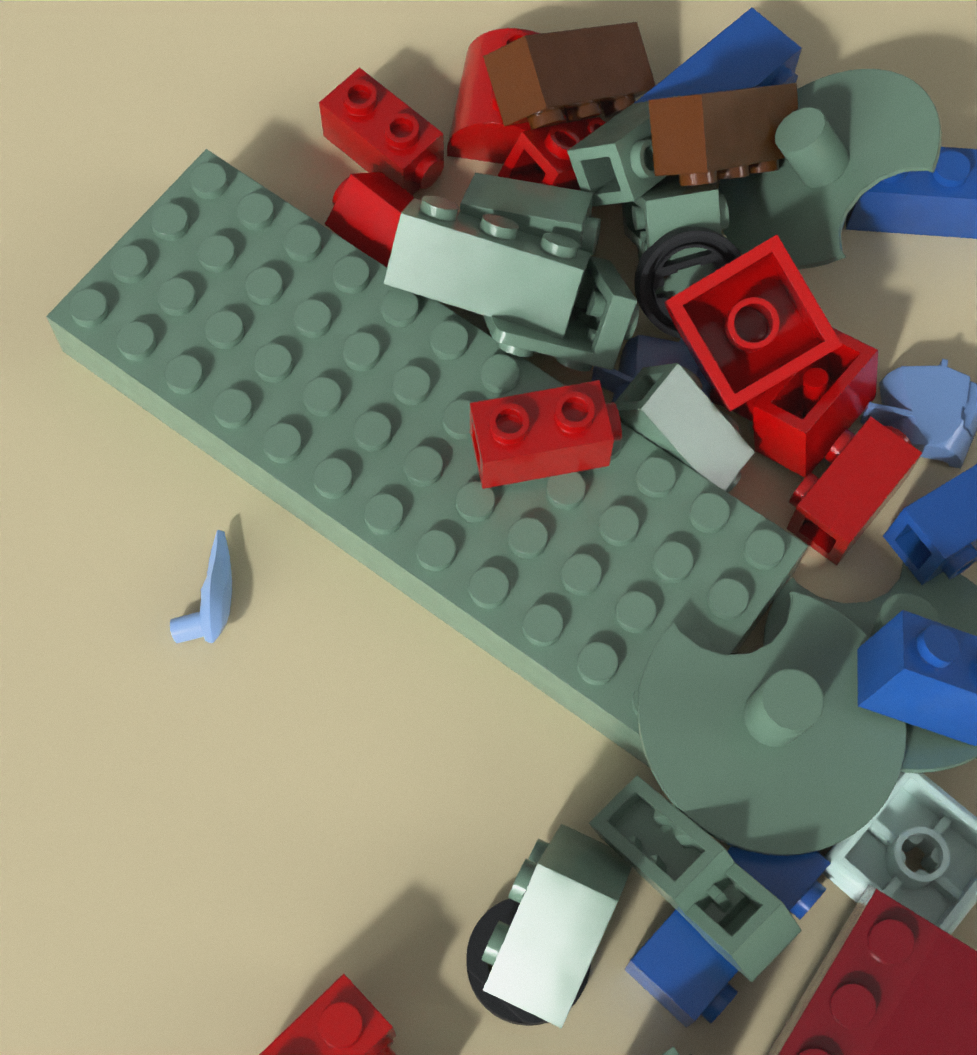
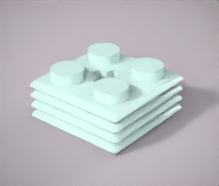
(922, 817)

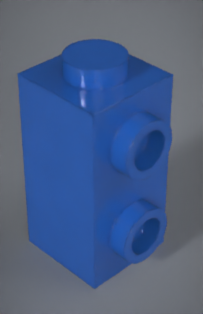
(939, 530)

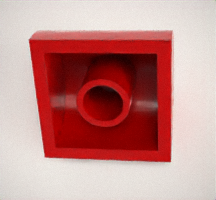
(477, 123)
(752, 323)

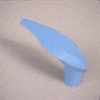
(215, 599)

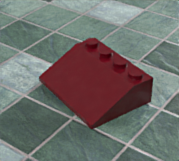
(887, 989)

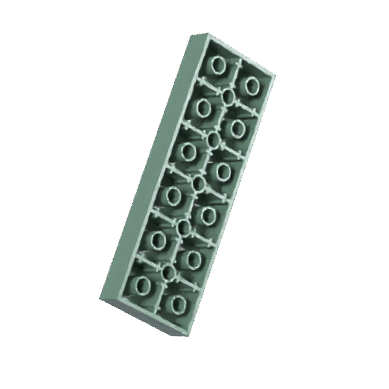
(356, 419)

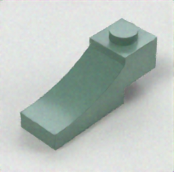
(697, 877)

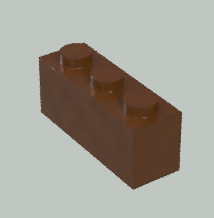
(569, 74)
(719, 133)

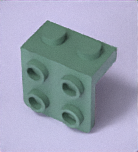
(599, 324)

